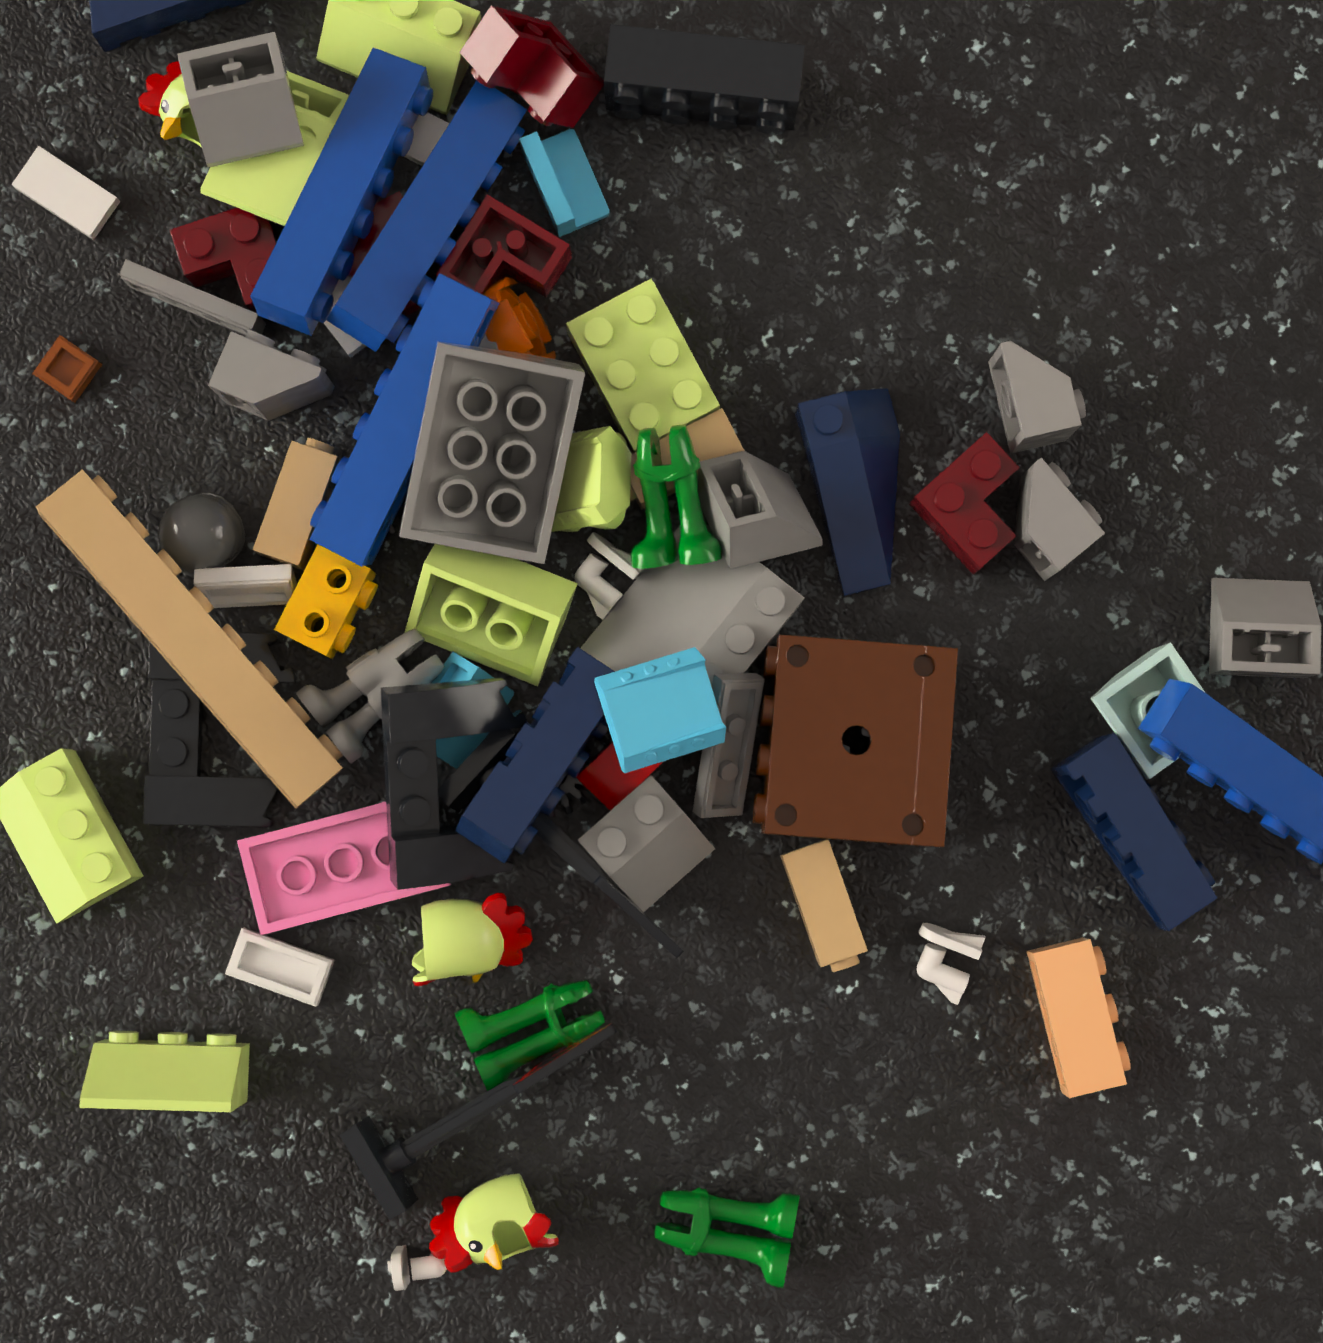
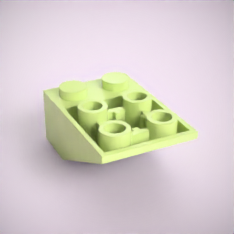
(274, 181)

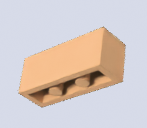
(1078, 1017)

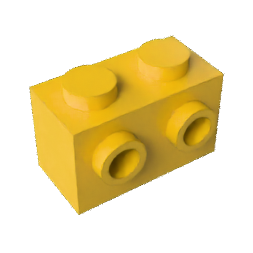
(320, 599)

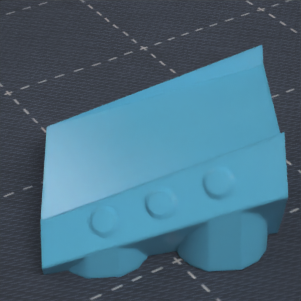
(660, 709)

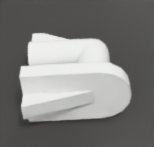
(601, 593)
(930, 967)
(421, 1268)

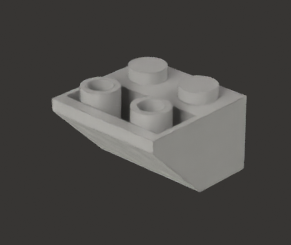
(240, 99)
(265, 379)
(753, 509)
(1051, 521)
(1264, 628)

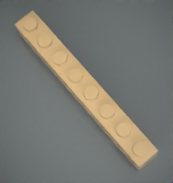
(189, 638)

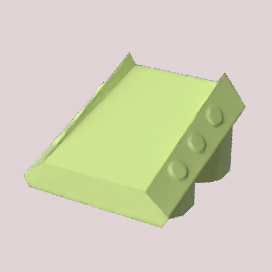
(594, 482)

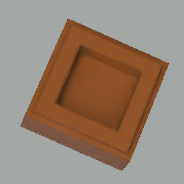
(67, 368)

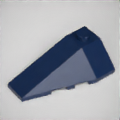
(854, 470)

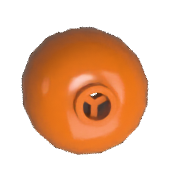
(516, 322)

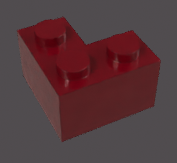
(534, 63)
(506, 243)
(224, 247)
(957, 506)

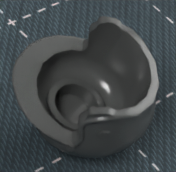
(201, 532)

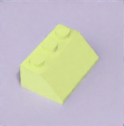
(414, 30)
(491, 609)
(65, 834)
(167, 1073)

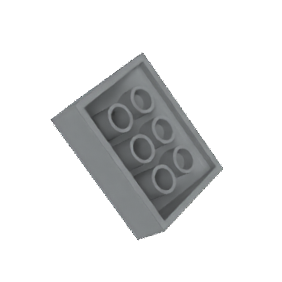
(492, 451)
(701, 606)

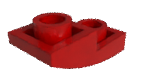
(607, 780)

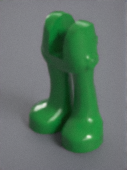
(660, 546)
(500, 1063)
(767, 1253)

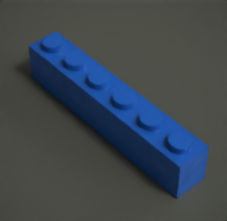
(342, 192)
(427, 215)
(380, 467)
(1239, 760)

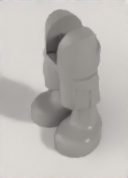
(367, 677)

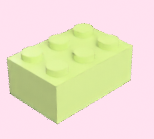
(641, 364)

